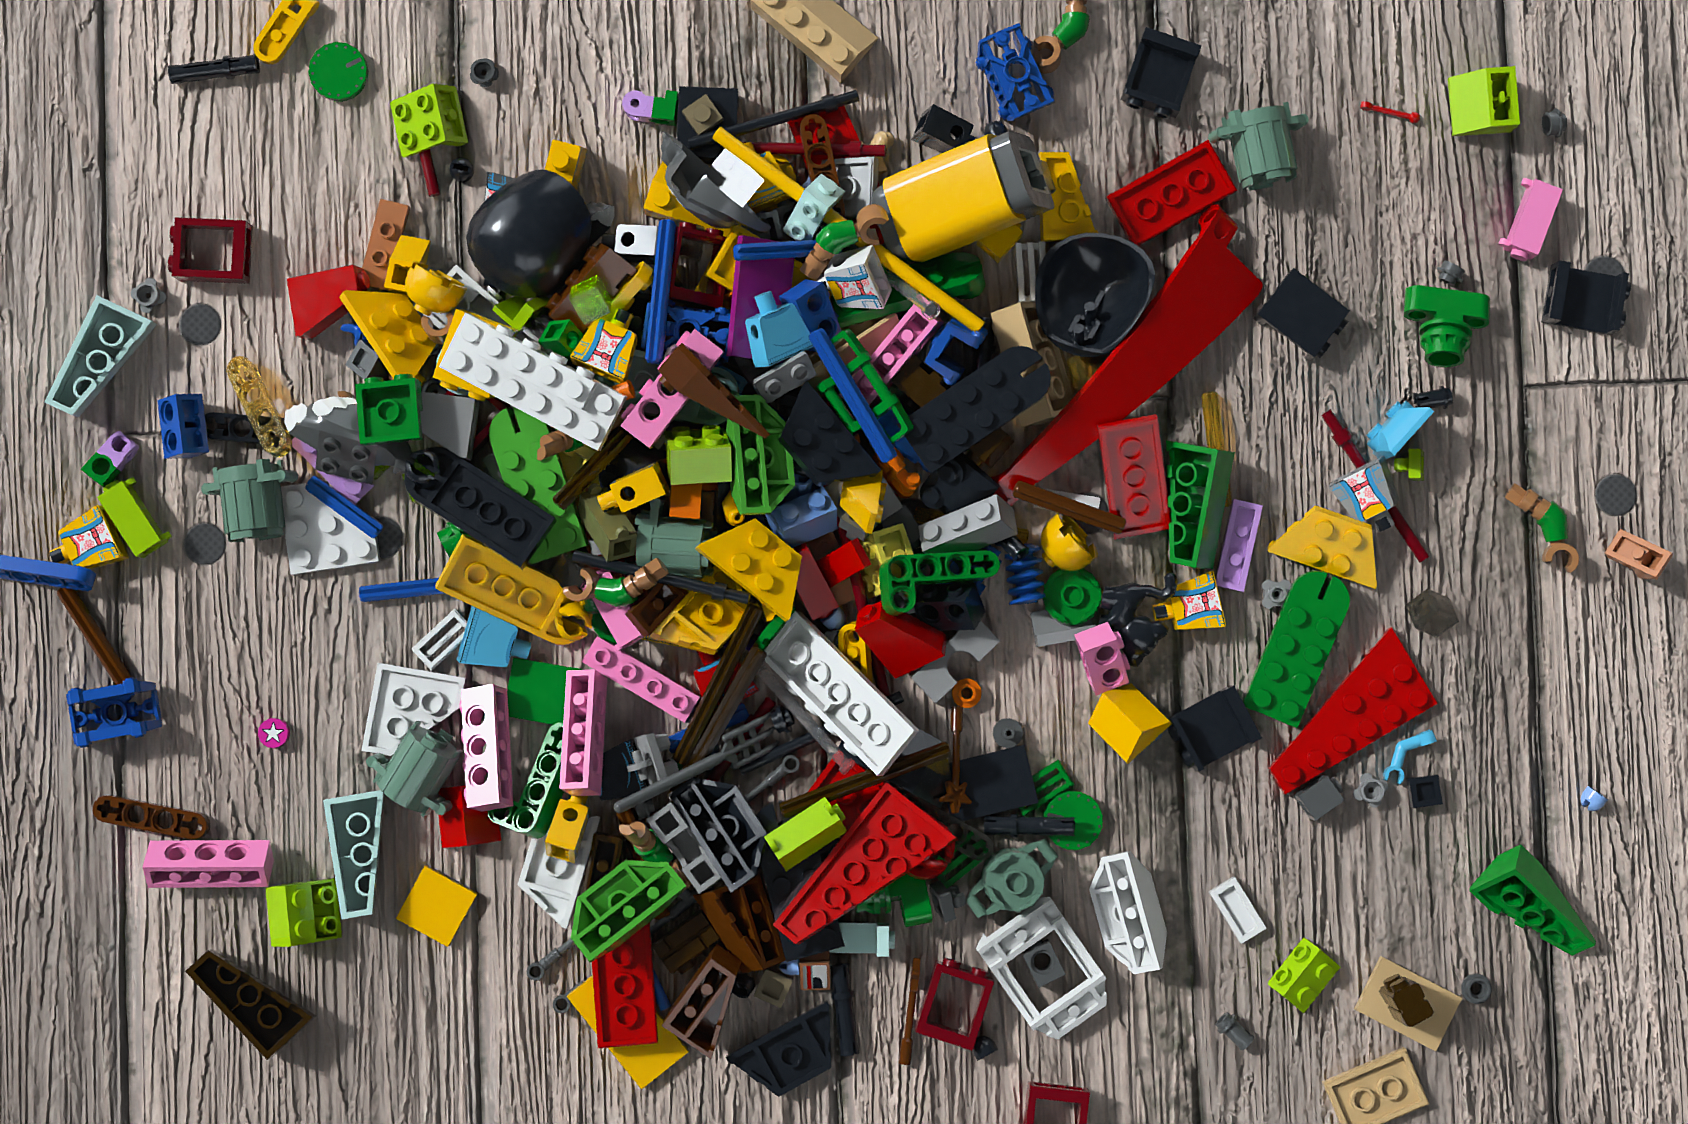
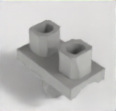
(649, 760)

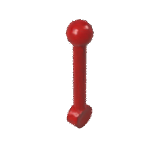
(1414, 117)

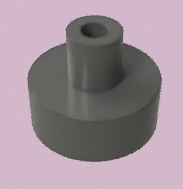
(1000, 736)

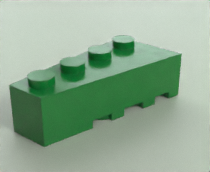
(1197, 501)

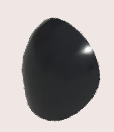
(530, 234)
(1092, 292)

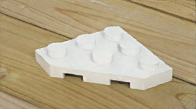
(321, 537)
(404, 697)

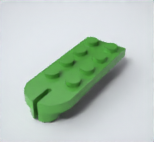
(535, 478)

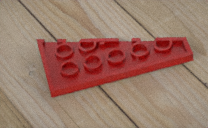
(1367, 704)
(874, 852)

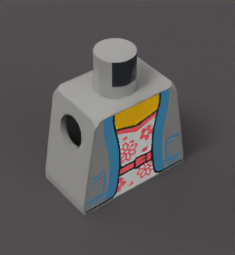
(1368, 493)

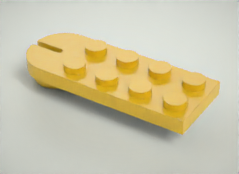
(514, 595)

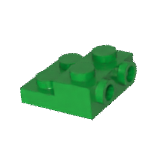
(389, 409)

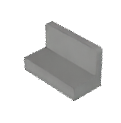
(1050, 632)

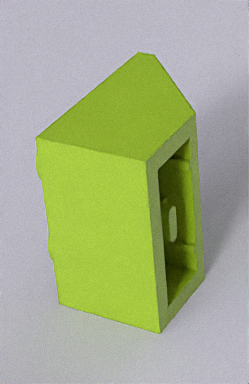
(1484, 101)
(698, 455)
(303, 912)

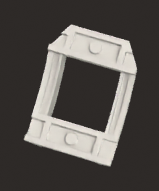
(1020, 935)

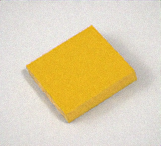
(436, 905)

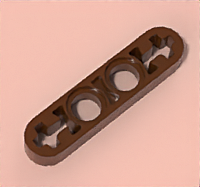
(828, 169)
(151, 817)

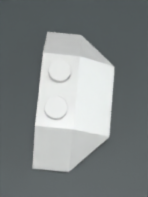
(1129, 912)

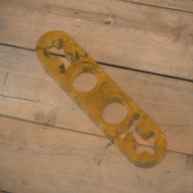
(255, 408)

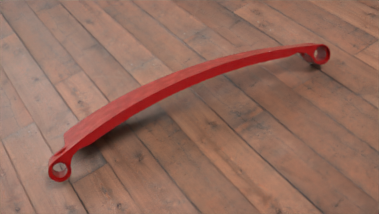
(1183, 318)

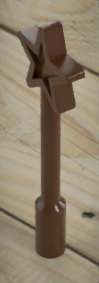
(955, 791)
(907, 1042)

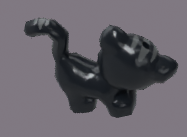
(1137, 632)

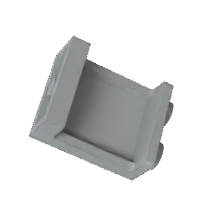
(778, 378)

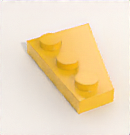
(1070, 211)

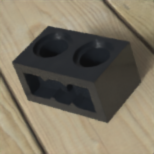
(949, 606)

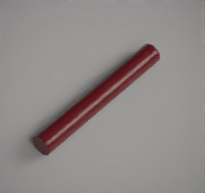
(429, 173)

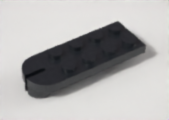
(977, 406)
(478, 504)
(785, 885)

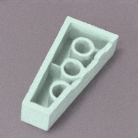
(98, 352)
(355, 840)

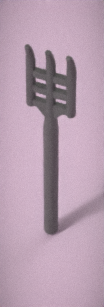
(727, 753)

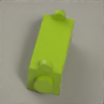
(132, 518)
(806, 833)

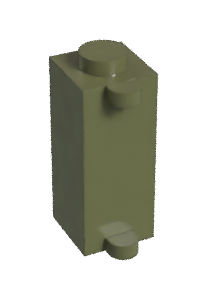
(609, 530)

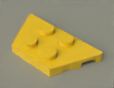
(391, 329)
(1331, 545)
(757, 563)
(701, 621)

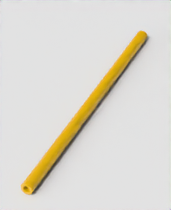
(886, 258)

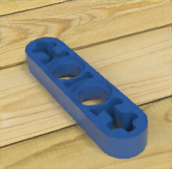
(46, 573)

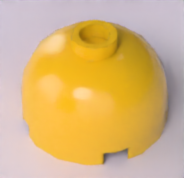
(432, 289)
(1066, 544)

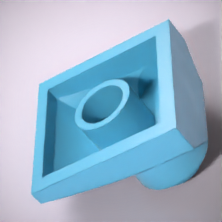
(1397, 429)

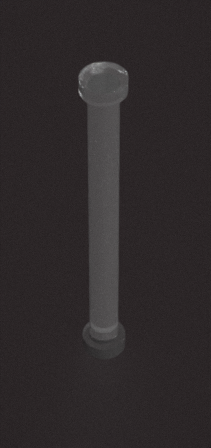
(929, 309)
(805, 719)

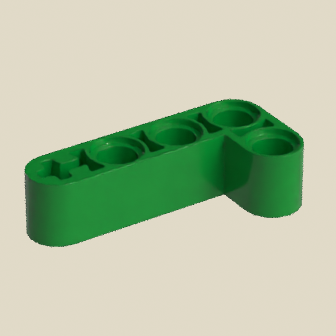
(939, 573)
(539, 780)

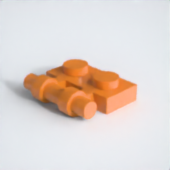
(897, 477)

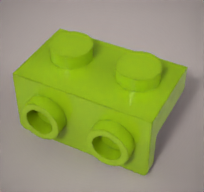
(1303, 975)

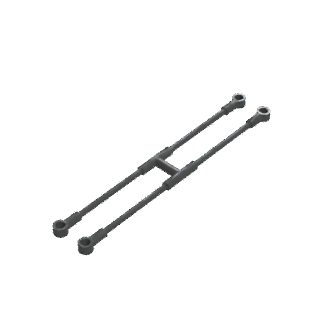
(680, 907)

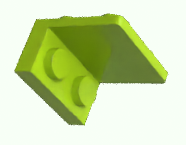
(428, 119)

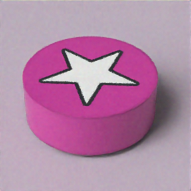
(274, 733)

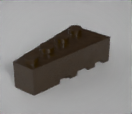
(922, 386)
(250, 1004)

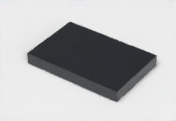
(996, 783)

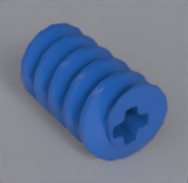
(1024, 577)

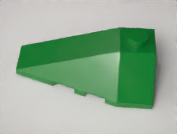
(1525, 891)

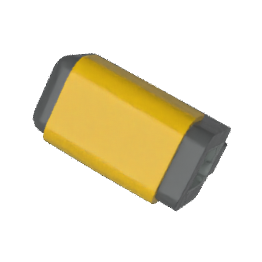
(963, 196)

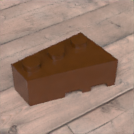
(600, 261)
(744, 924)
(703, 1003)

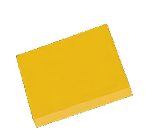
(1127, 721)

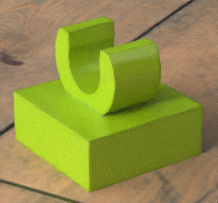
(1413, 465)

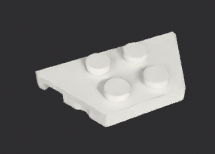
(553, 881)

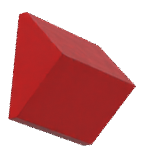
(465, 825)

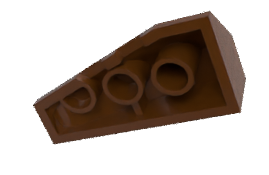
(694, 380)

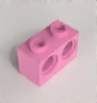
(1102, 658)

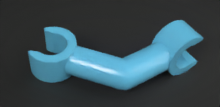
(1421, 739)

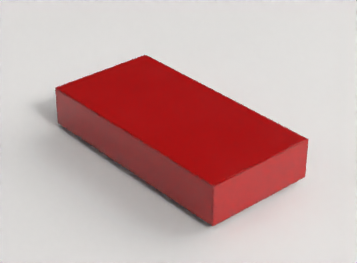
(843, 562)

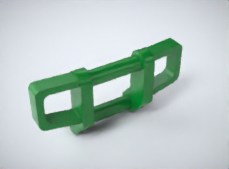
(889, 401)

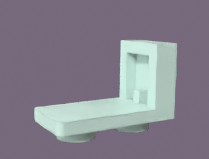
(812, 208)
(866, 938)

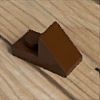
(653, 607)

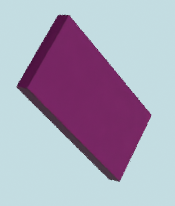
(750, 280)

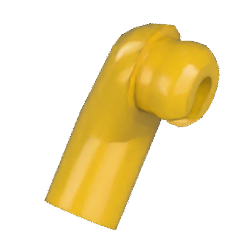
(731, 512)

